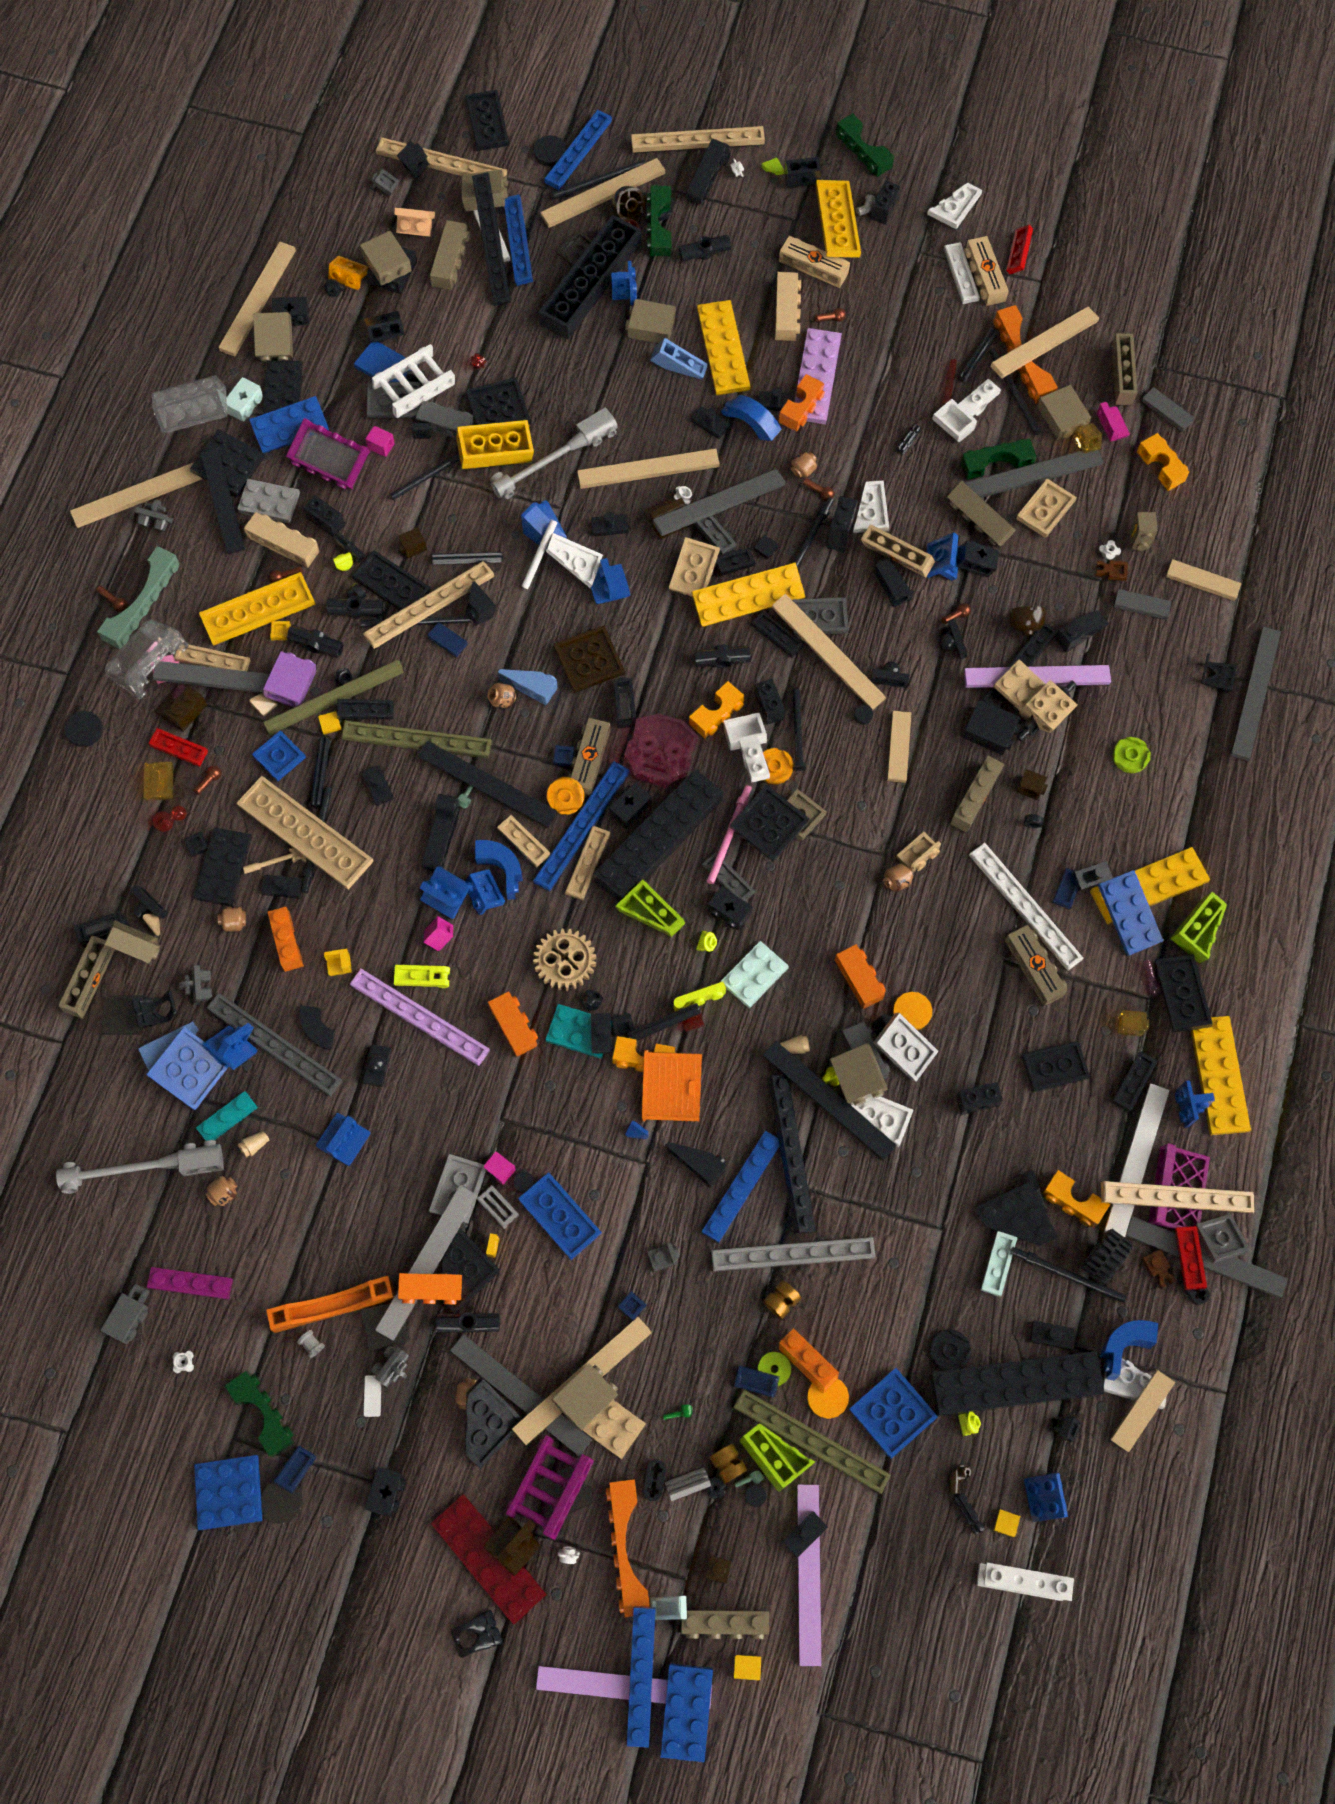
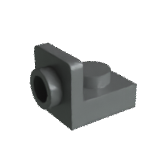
(384, 182)
(663, 1257)

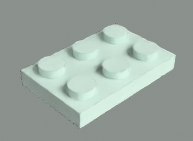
(754, 974)

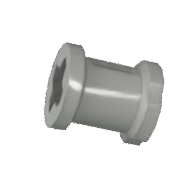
(310, 1343)

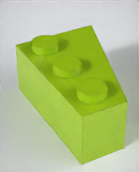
(649, 908)
(1200, 927)
(774, 1456)

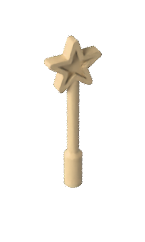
(295, 855)

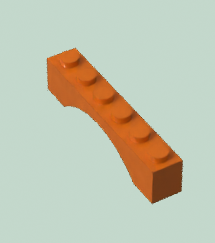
(1037, 380)
(314, 1310)
(623, 1502)

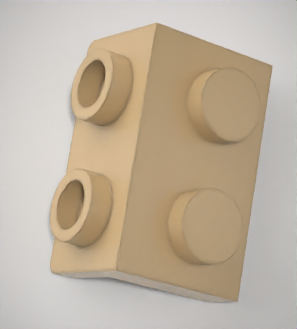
(919, 852)

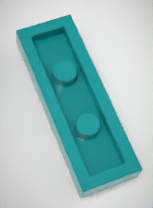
(227, 1117)

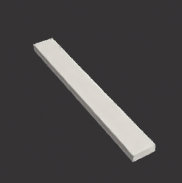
(1026, 906)
(1138, 1153)

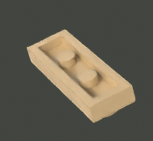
(523, 841)

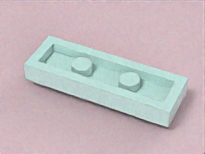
(998, 1264)

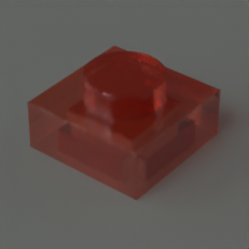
(693, 1023)

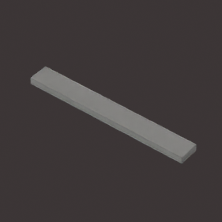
(793, 1254)
(429, 1257)

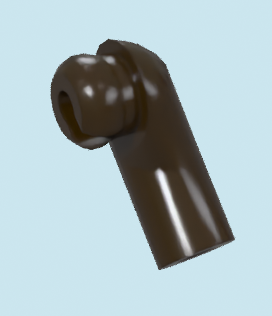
(956, 1477)

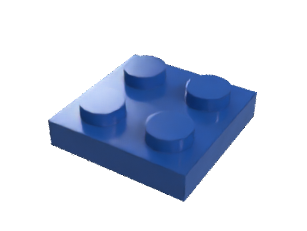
(279, 755)

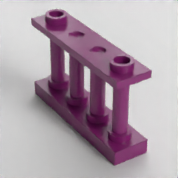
(570, 1485)

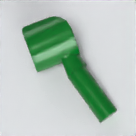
(686, 1411)

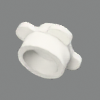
(737, 168)
(684, 493)
(1109, 555)
(187, 1366)
(568, 1555)

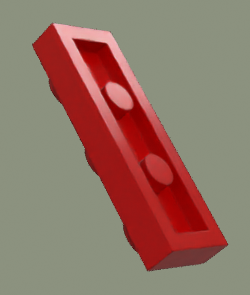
(1019, 249)
(178, 747)
(1190, 1258)

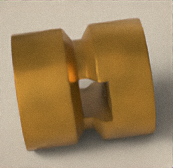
(782, 1299)
(728, 1463)

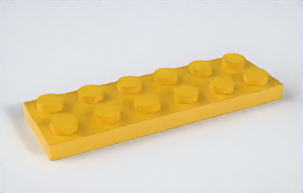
(837, 218)
(723, 347)
(747, 594)
(257, 608)
(1164, 879)
(1221, 1076)

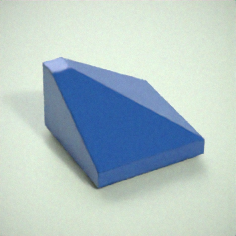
(637, 1131)

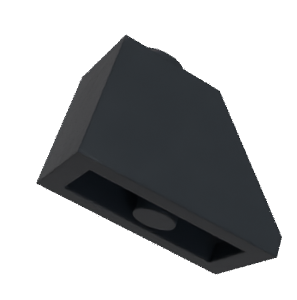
(479, 605)

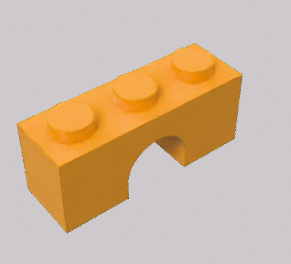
(1156, 450)
(707, 721)
(626, 1055)
(1059, 1192)

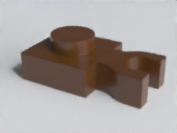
(1115, 570)
(1157, 1266)

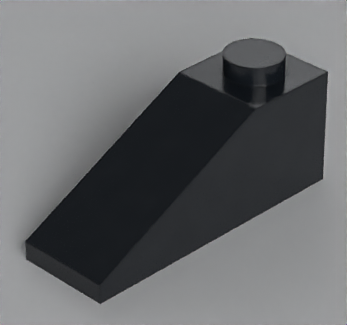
(1080, 630)
(701, 1163)

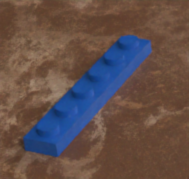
(578, 149)
(518, 240)
(741, 1187)
(641, 1676)

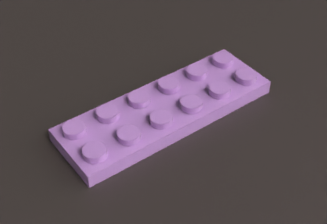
(820, 362)

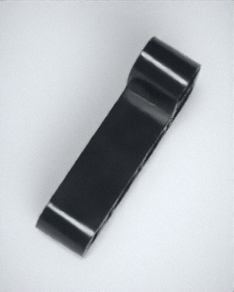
(716, 155)
(442, 831)

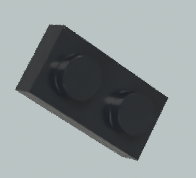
(735, 561)

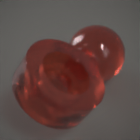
(178, 813)

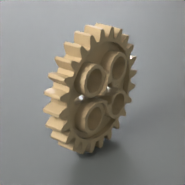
(553, 971)

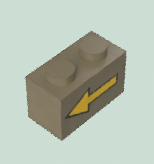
(1143, 530)

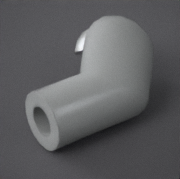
(867, 207)

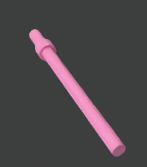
(741, 803)

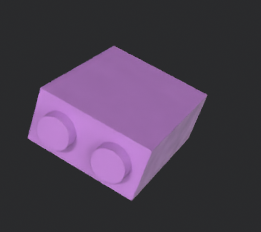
(290, 679)

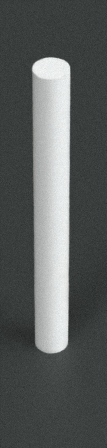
(538, 556)

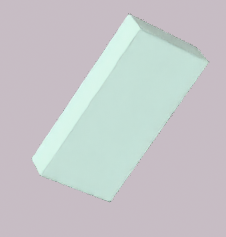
(669, 1607)

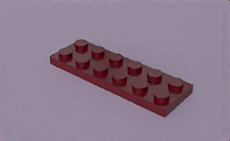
(466, 1535)

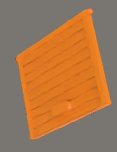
(671, 1086)

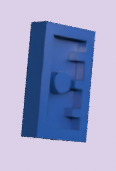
(484, 891)

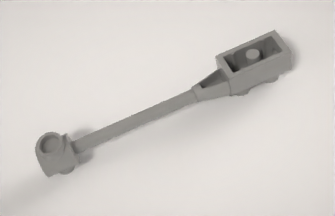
(588, 432)
(189, 1161)

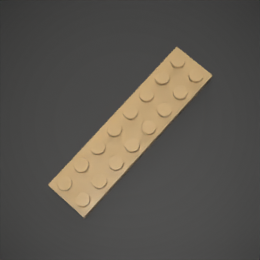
(305, 832)

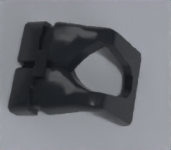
(1223, 676)
(146, 1013)
(486, 1632)

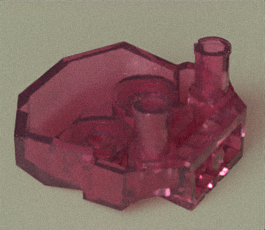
(665, 736)

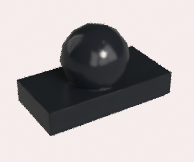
(953, 640)
(890, 676)
(377, 1065)

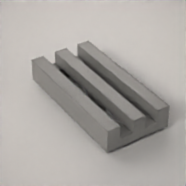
(509, 1219)
(687, 1484)

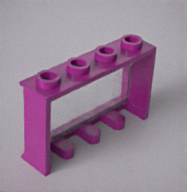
(327, 454)

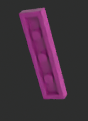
(190, 1283)

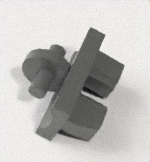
(145, 516)
(198, 976)
(393, 1367)

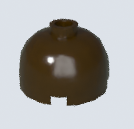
(629, 203)
(1027, 619)

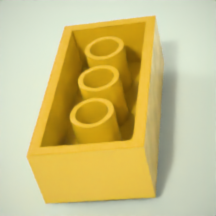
(494, 444)

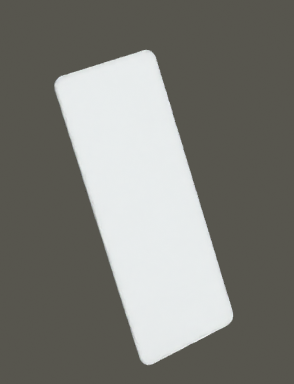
(372, 1397)

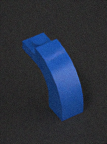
(754, 414)
(496, 854)
(1133, 1333)

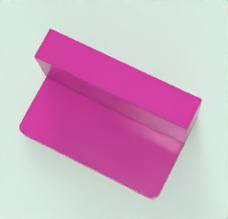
(1112, 422)

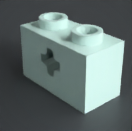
(243, 399)

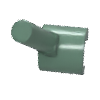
(464, 801)
(756, 1476)

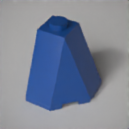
(536, 520)

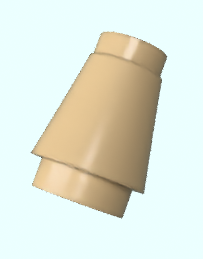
(797, 1045)
(253, 1143)

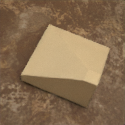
(263, 704)
(153, 922)

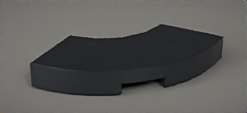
(314, 1027)

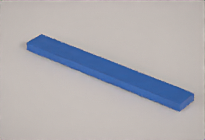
(581, 826)

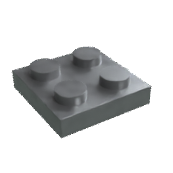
(1222, 1238)

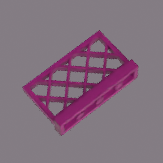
(1163, 1177)

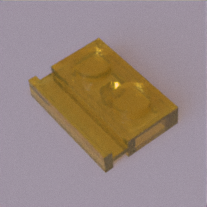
(158, 781)

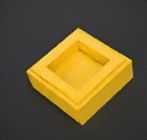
(279, 630)
(329, 723)
(492, 1245)
(1006, 1523)

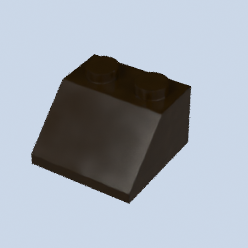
(181, 706)

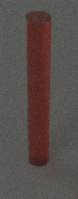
(950, 381)

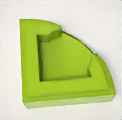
(773, 166)

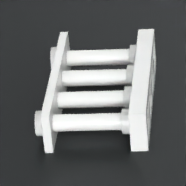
(414, 396)
(1025, 1581)

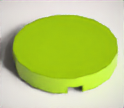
(1131, 755)

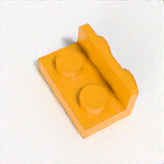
(347, 272)

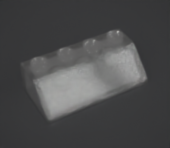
(190, 404)

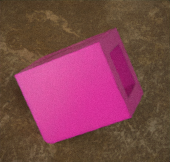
(380, 441)
(438, 933)
(500, 1168)

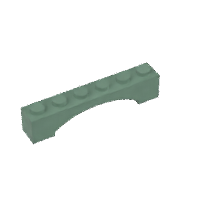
(119, 628)

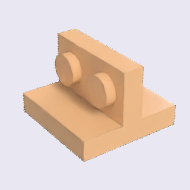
(414, 221)

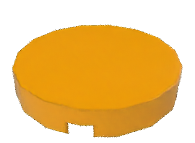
(779, 765)
(565, 795)
(914, 1009)
(830, 1403)

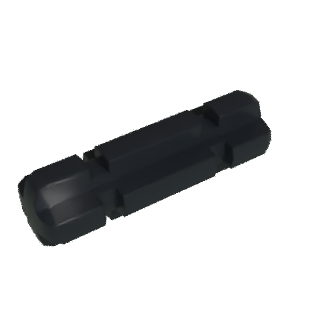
(908, 438)
(969, 1513)

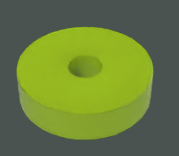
(779, 1360)

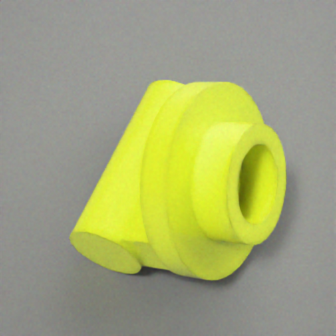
(343, 561)
(706, 942)
(830, 1077)
(969, 1423)

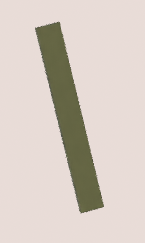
(330, 698)
(415, 739)
(812, 1441)

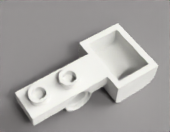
(958, 418)
(748, 734)

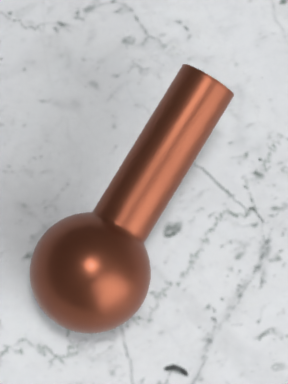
(838, 315)
(824, 492)
(278, 575)
(118, 604)
(963, 610)
(213, 773)

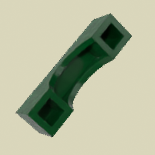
(876, 158)
(660, 238)
(1018, 453)
(274, 1436)

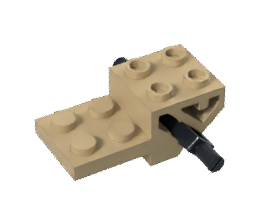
(1039, 703)

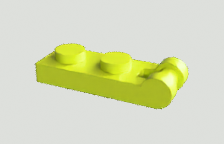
(421, 976)
(700, 996)

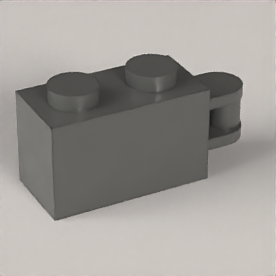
(127, 1315)

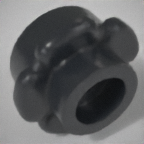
(347, 676)
(716, 1493)

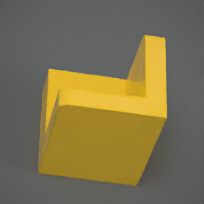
(338, 962)
(747, 1667)

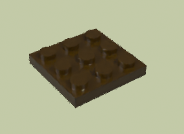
(589, 659)

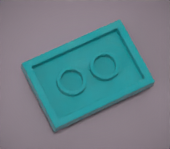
(572, 1030)

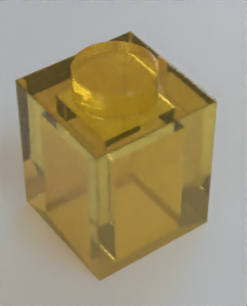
(1088, 438)
(1133, 1023)

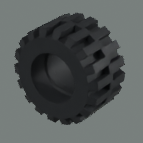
(1107, 1256)

